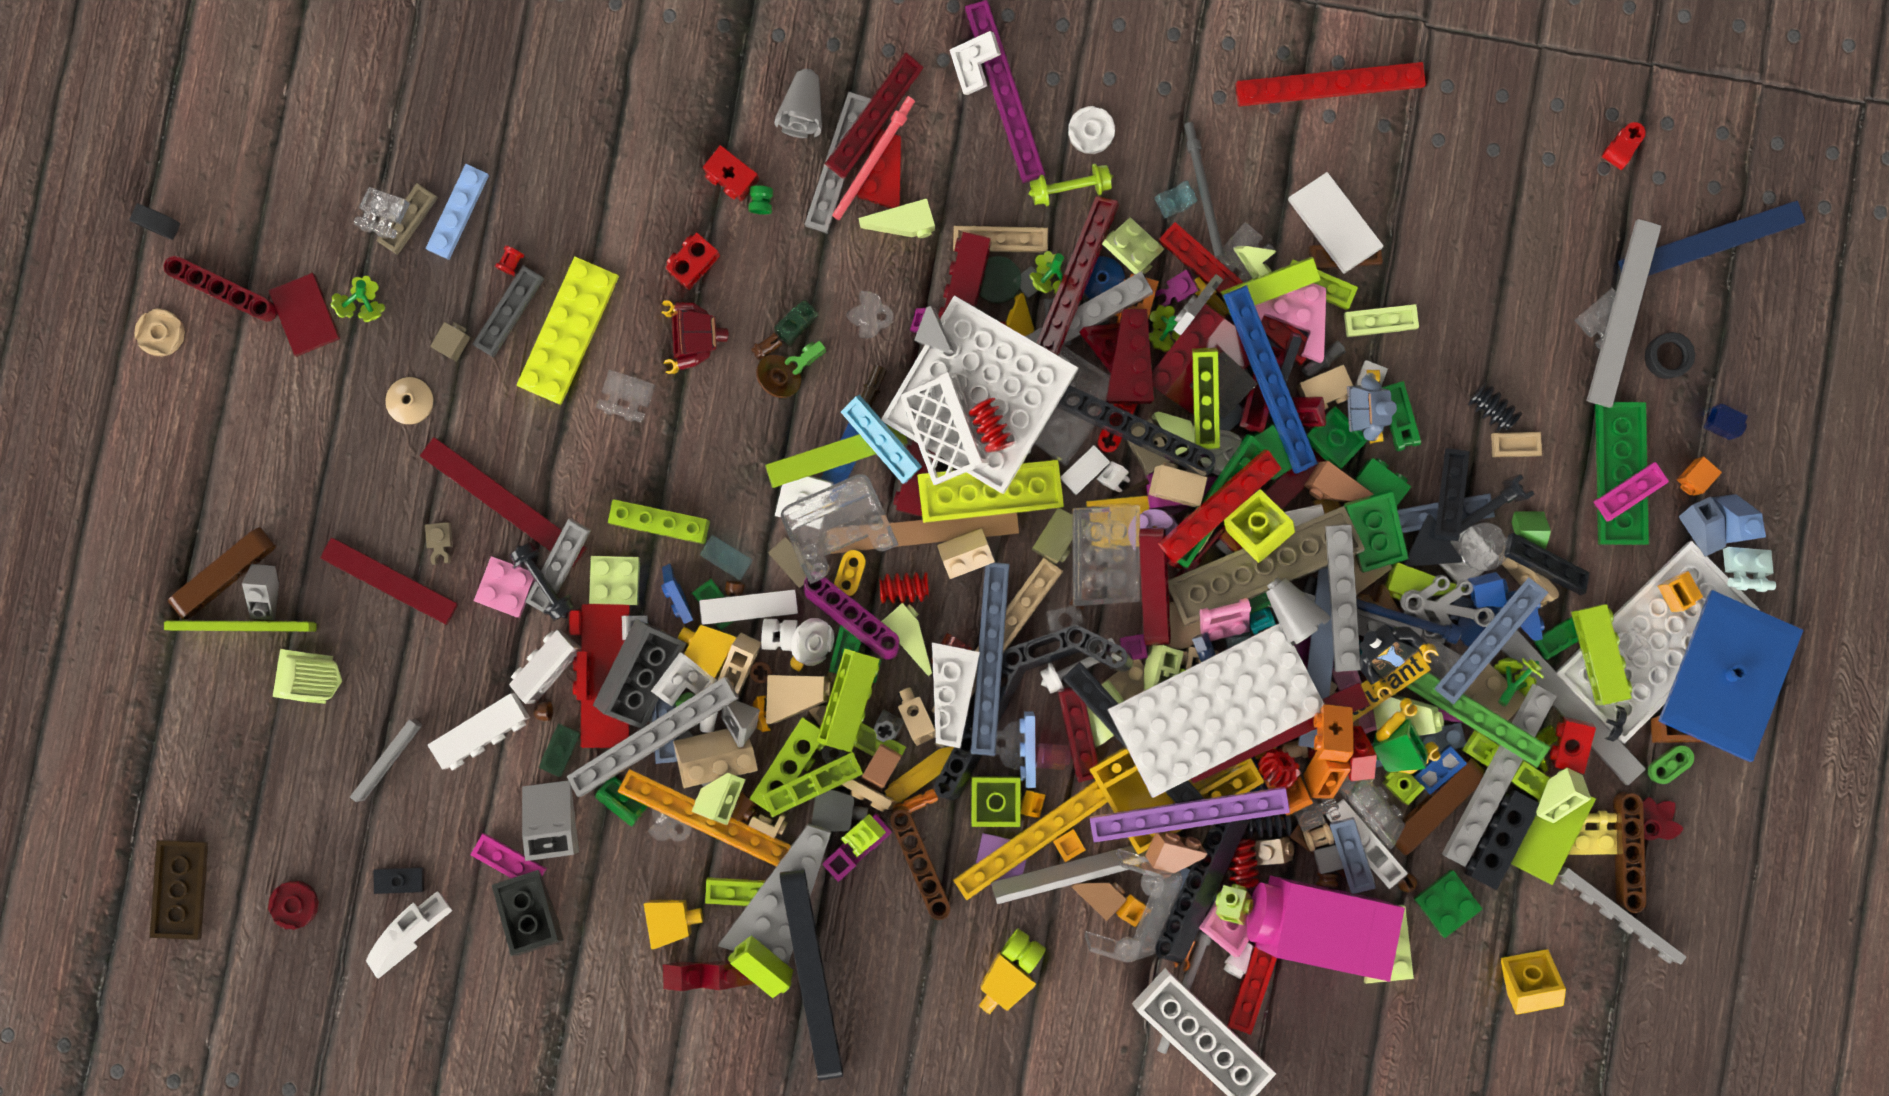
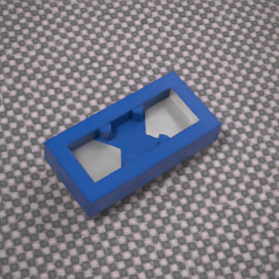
(1441, 770)

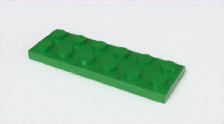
(1619, 455)

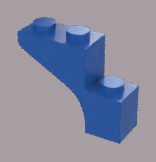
(1493, 591)

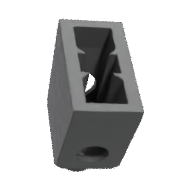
(836, 810)

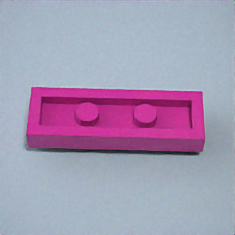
(1631, 491)
(504, 858)

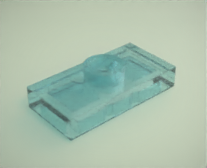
(726, 557)

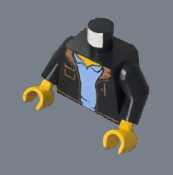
(1387, 650)

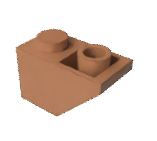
(1173, 852)

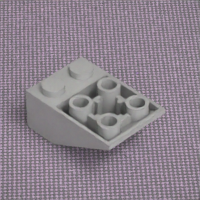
(548, 821)

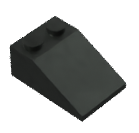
(527, 913)

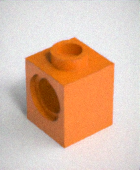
(1698, 476)

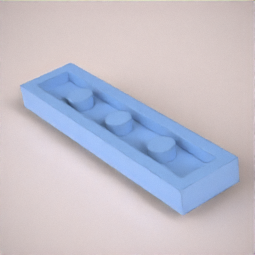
(457, 211)

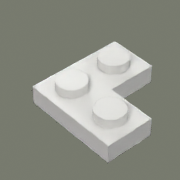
(968, 61)
(678, 676)

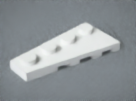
(953, 684)

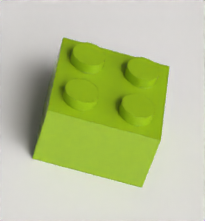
(995, 801)

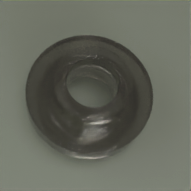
(826, 754)

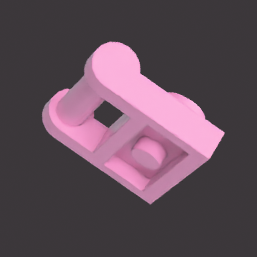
(1225, 620)

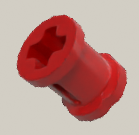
(509, 260)

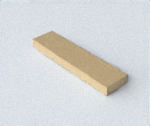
(1009, 238)

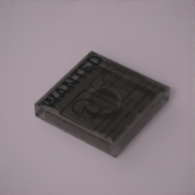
(1233, 383)

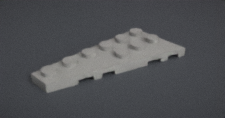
(766, 912)

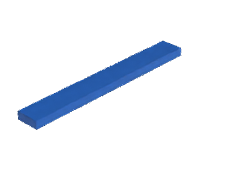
(1270, 379)

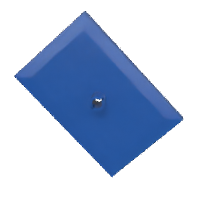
(1707, 694)

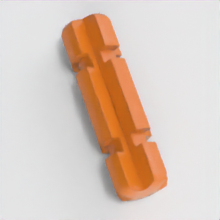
(918, 801)

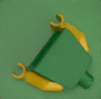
(1400, 745)

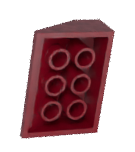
(1206, 330)

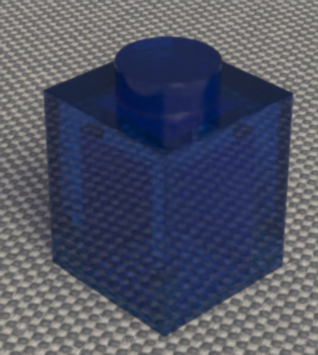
(1726, 422)

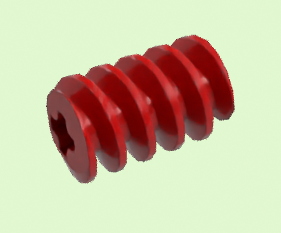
(990, 426)
(904, 587)
(1243, 864)

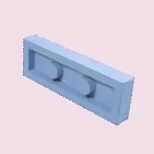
(1027, 750)

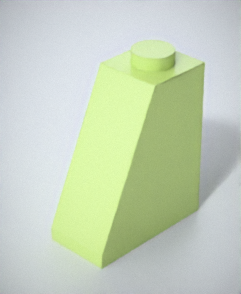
(1425, 721)

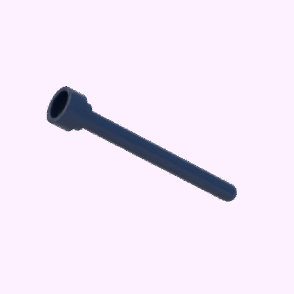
(1450, 633)

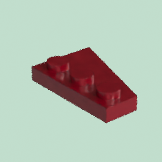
(1102, 341)

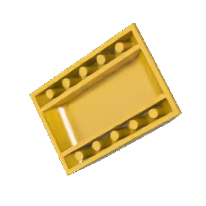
(1127, 791)

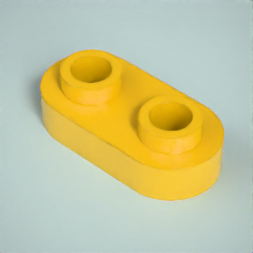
(849, 573)

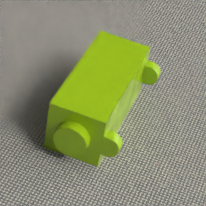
(761, 966)

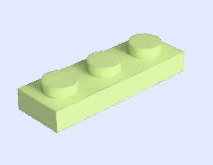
(1381, 320)

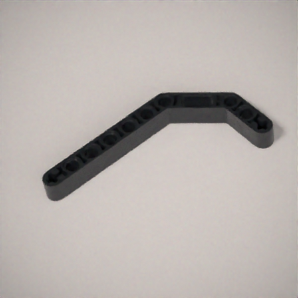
(1015, 674)

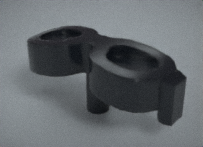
(1617, 730)

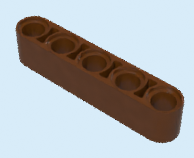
(221, 573)
(1438, 806)
(1636, 862)
(924, 873)

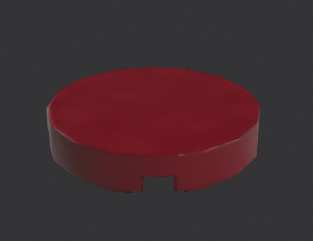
(293, 905)

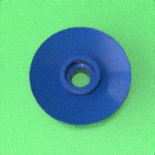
(1113, 273)

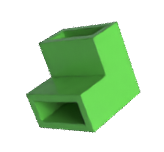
(1532, 526)

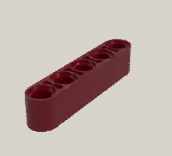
(210, 284)
(1154, 587)

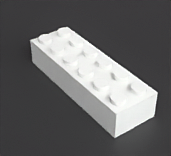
(1202, 1037)

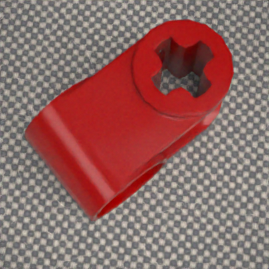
(1623, 147)

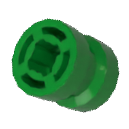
(760, 200)

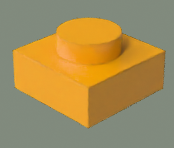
(1032, 804)
(1069, 845)
(1131, 910)

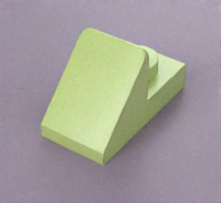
(1253, 259)

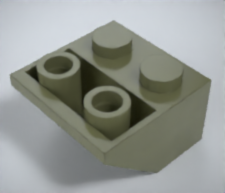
(1056, 537)

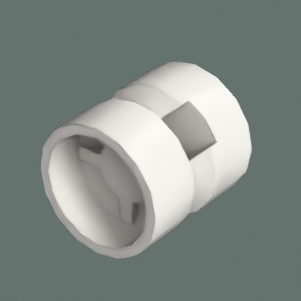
(787, 630)

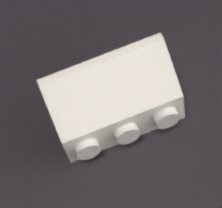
(544, 666)

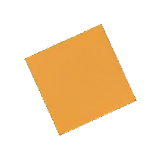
(1680, 592)

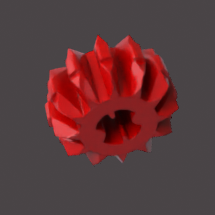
(1279, 768)

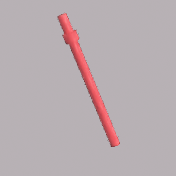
(898, 120)

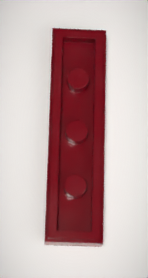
(1078, 733)

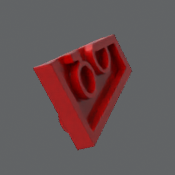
(884, 180)

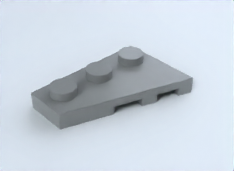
(1195, 304)

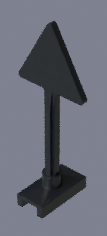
(1432, 551)

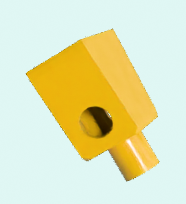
(707, 648)
(669, 921)
(1004, 984)

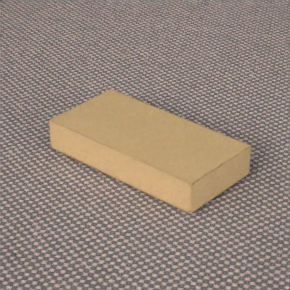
(1516, 444)

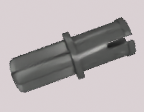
(1330, 354)

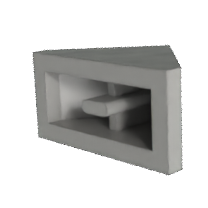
(932, 333)
(740, 721)

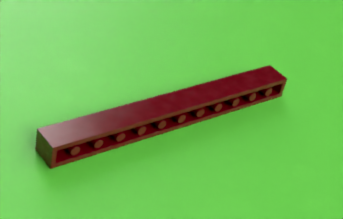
(966, 285)

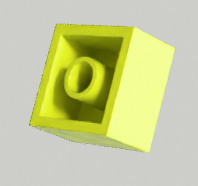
(1259, 525)

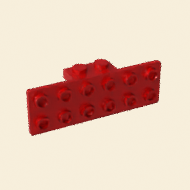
(599, 648)

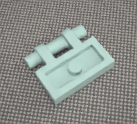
(1749, 561)

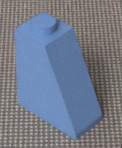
(1741, 519)

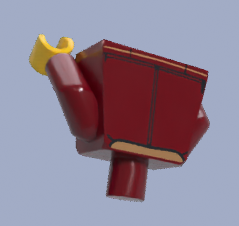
(693, 335)

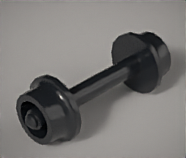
(524, 556)

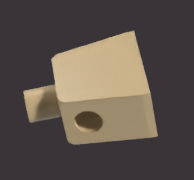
(919, 726)

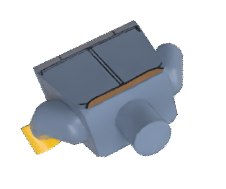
(1370, 407)

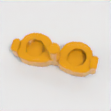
(759, 703)

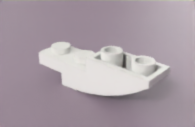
(1378, 856)
(402, 933)

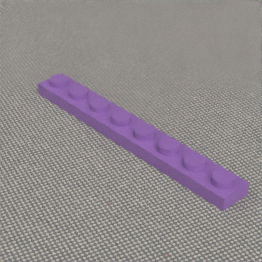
(1189, 814)

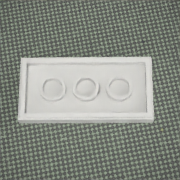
(1335, 222)

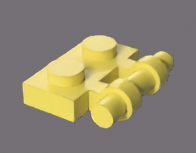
(1596, 840)

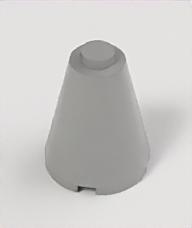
(801, 106)
(1295, 610)

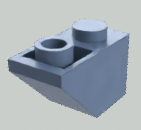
(1705, 526)

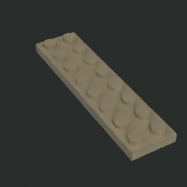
(1242, 577)

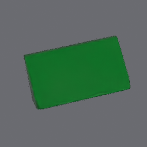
(623, 806)

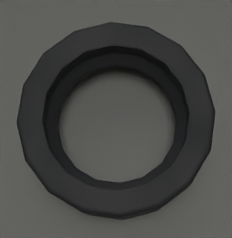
(155, 221)
(1685, 346)

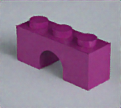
(843, 858)

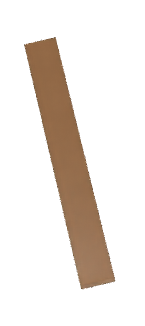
(919, 533)

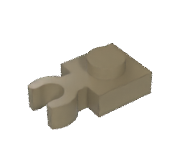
(438, 538)

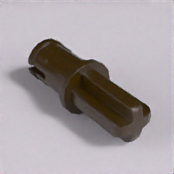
(873, 384)

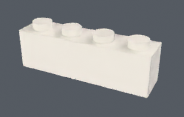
(479, 731)

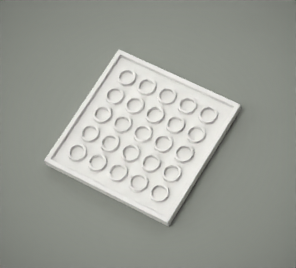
(988, 364)

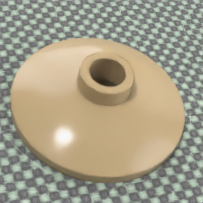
(417, 408)

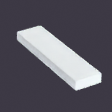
(748, 607)

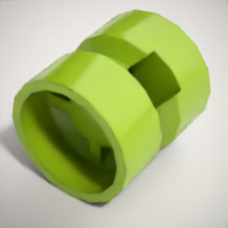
(1022, 950)

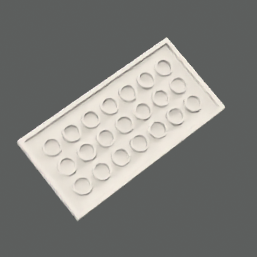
(1666, 632)
(1216, 710)

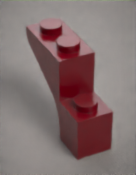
(1254, 408)
(707, 975)

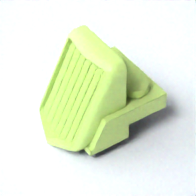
(306, 676)

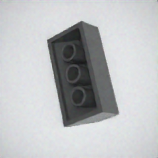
(635, 672)

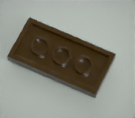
(178, 889)

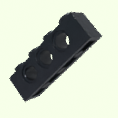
(1514, 834)

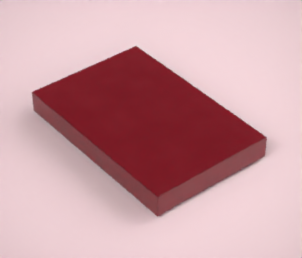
(304, 314)

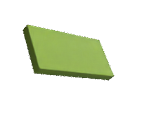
(1549, 843)

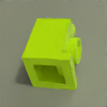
(1407, 794)

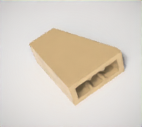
(794, 695)

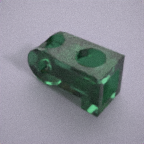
(795, 322)

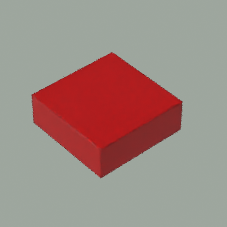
(575, 623)

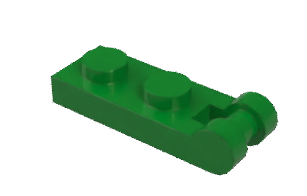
(1403, 418)

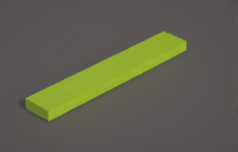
(822, 459)
(281, 626)

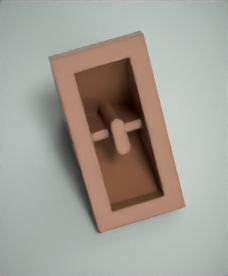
(880, 767)

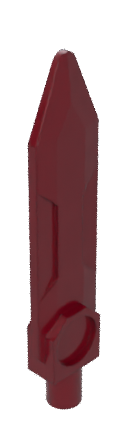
(1196, 561)

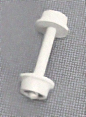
(1053, 679)

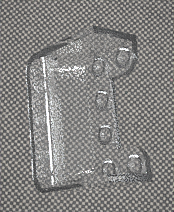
(835, 520)

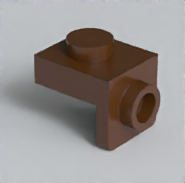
(744, 808)

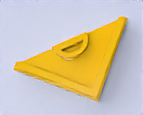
(1019, 317)

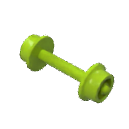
(1101, 179)

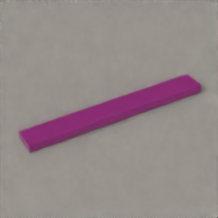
(1007, 97)

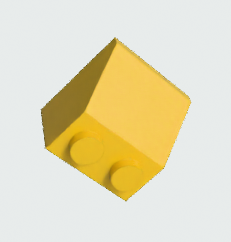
(1533, 982)

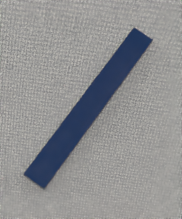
(1725, 237)

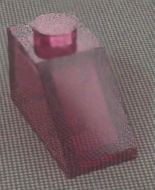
(1052, 756)

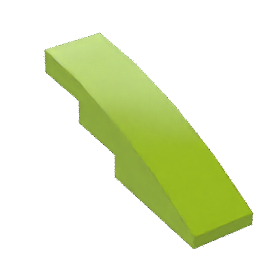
(1526, 776)
(812, 784)

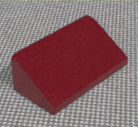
(1310, 410)

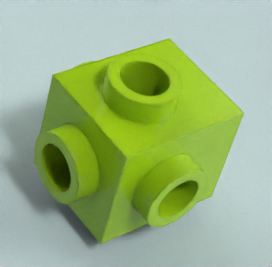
(1234, 904)

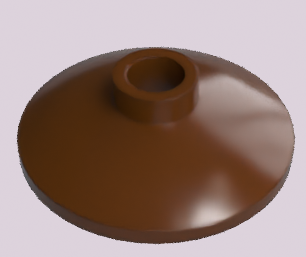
(774, 367)

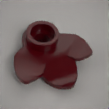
(1660, 818)

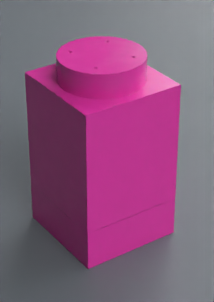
(1325, 927)

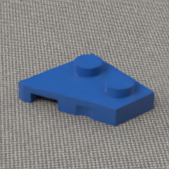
(673, 589)

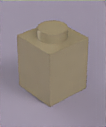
(451, 340)

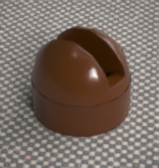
(734, 587)
(543, 711)
(1402, 885)

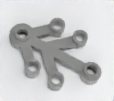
(1442, 606)

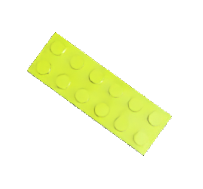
(567, 330)
(964, 496)

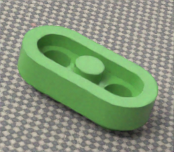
(1669, 764)

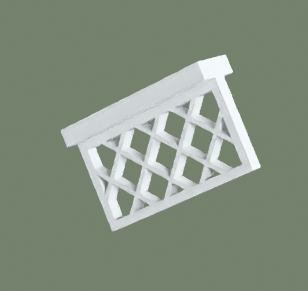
(959, 415)

